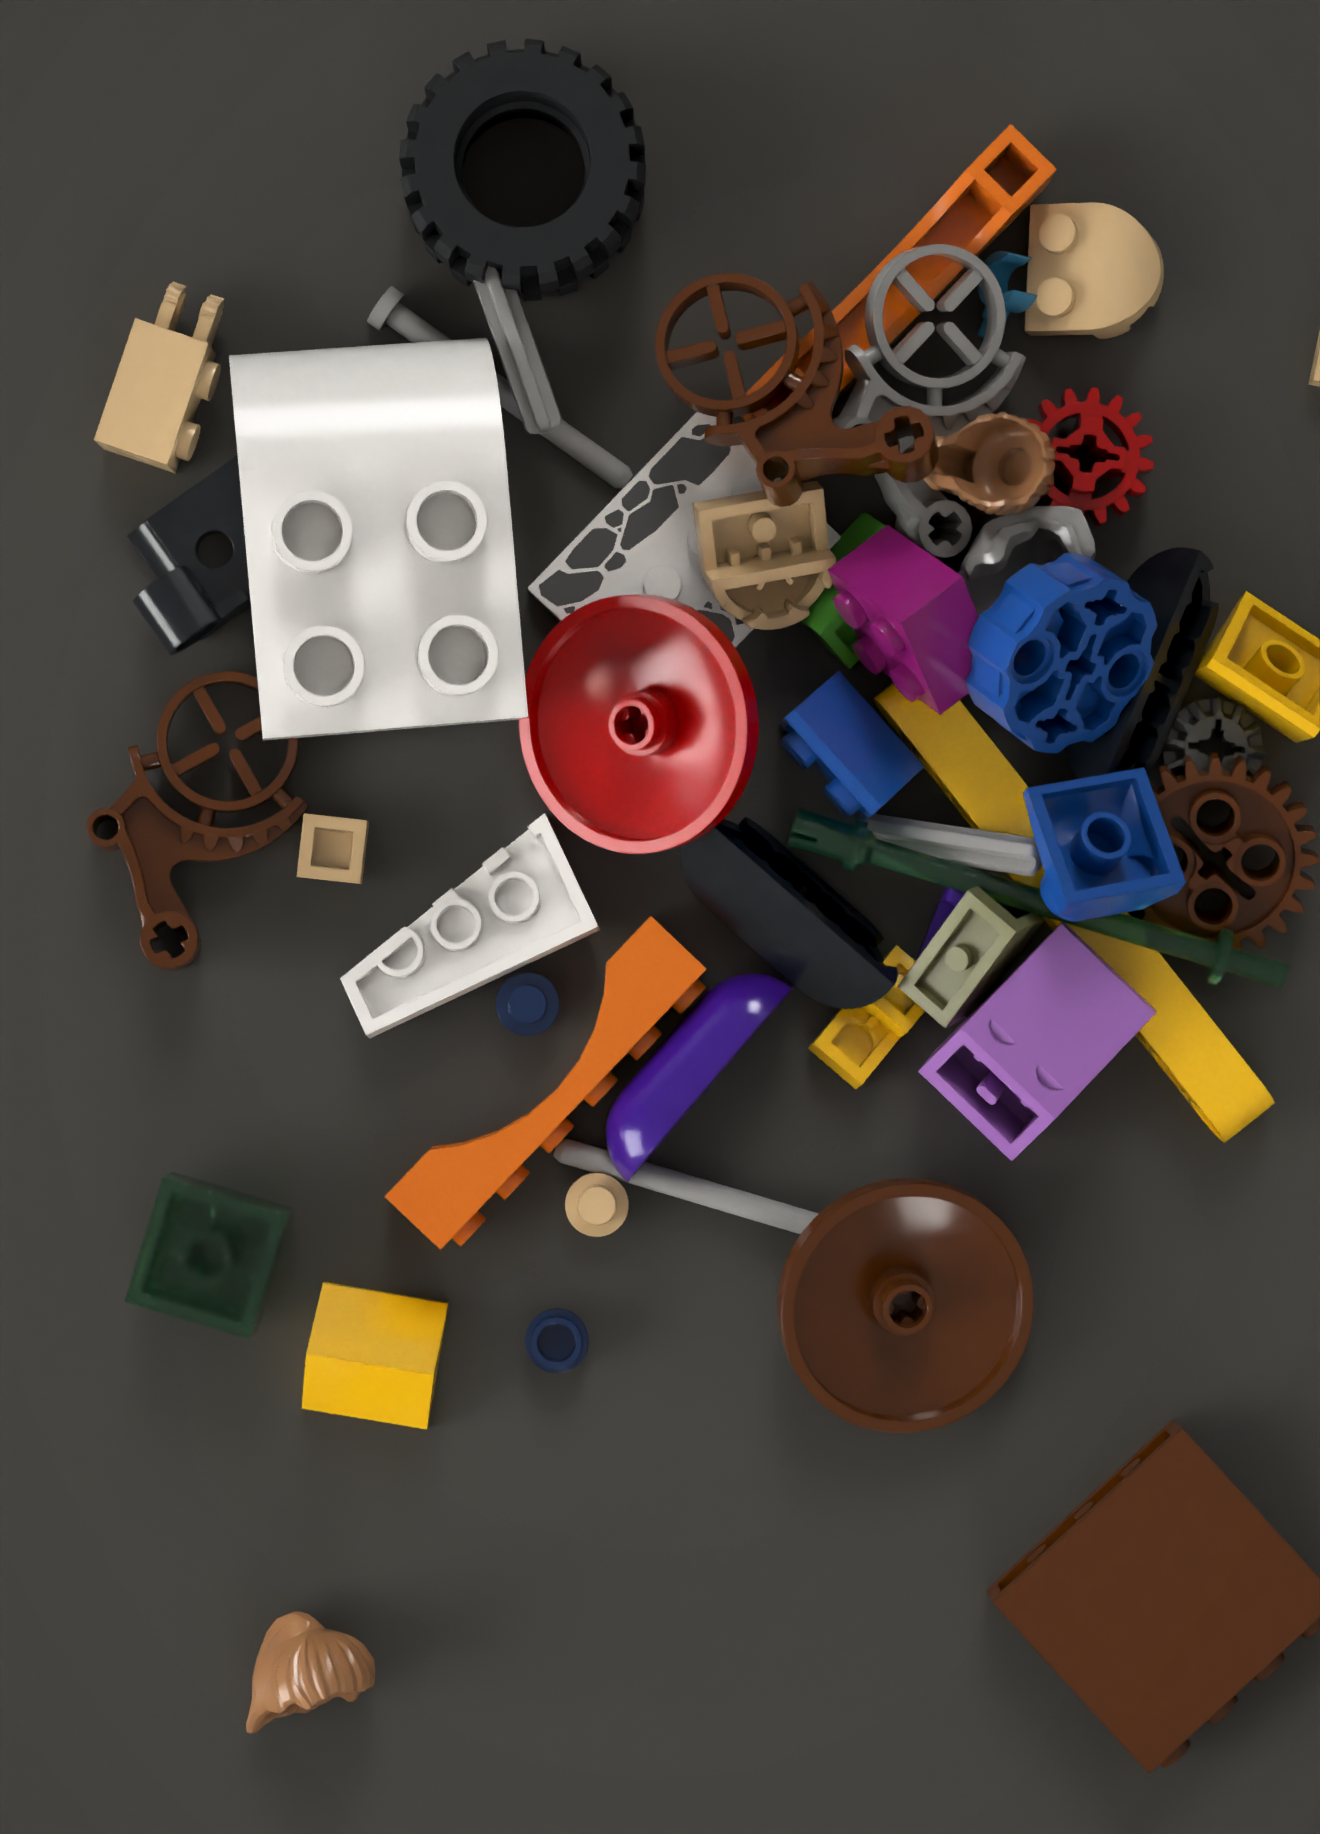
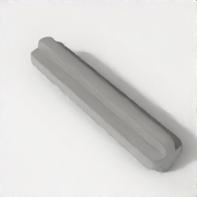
(518, 354)
(960, 844)

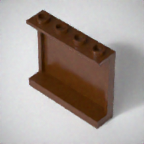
(1161, 1597)

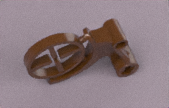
(799, 433)
(159, 838)

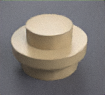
(596, 1204)

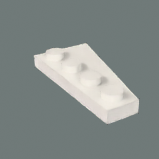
(488, 926)

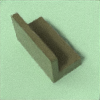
(967, 957)

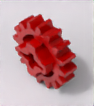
(1112, 459)

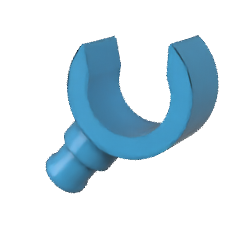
(1002, 265)

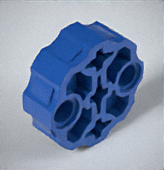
(1061, 652)

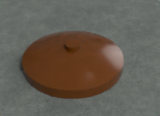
(905, 1305)

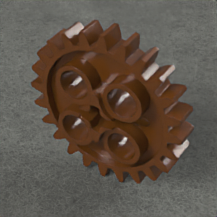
(1254, 819)

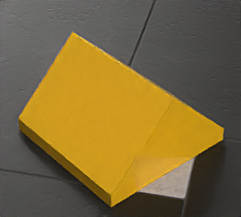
(1267, 668)
(373, 1355)

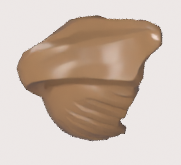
(995, 464)
(304, 1668)

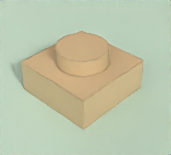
(332, 848)

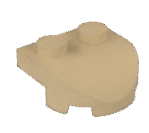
(1089, 270)
(763, 557)

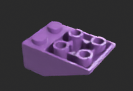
(1037, 1041)

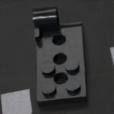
(187, 594)

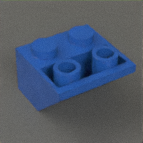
(849, 748)

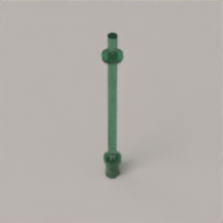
(858, 846)

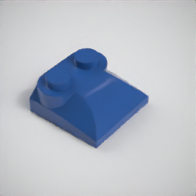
(1102, 845)

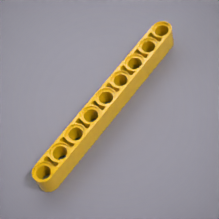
(992, 799)

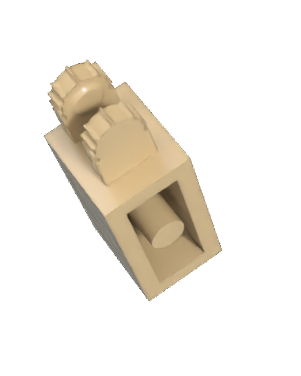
(162, 385)

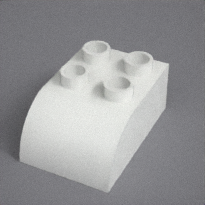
(378, 538)

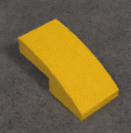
(863, 1036)

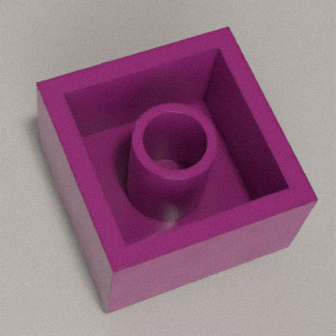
(907, 617)

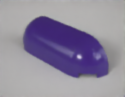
(688, 1066)

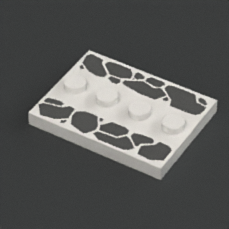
(648, 532)

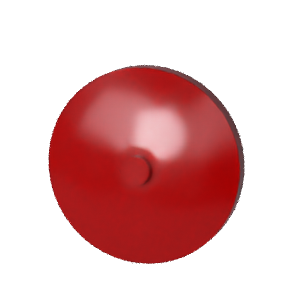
(639, 723)

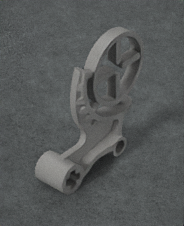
(872, 397)

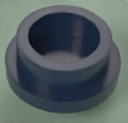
(527, 1004)
(556, 1340)

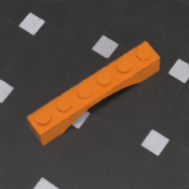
(966, 216)
(458, 1178)

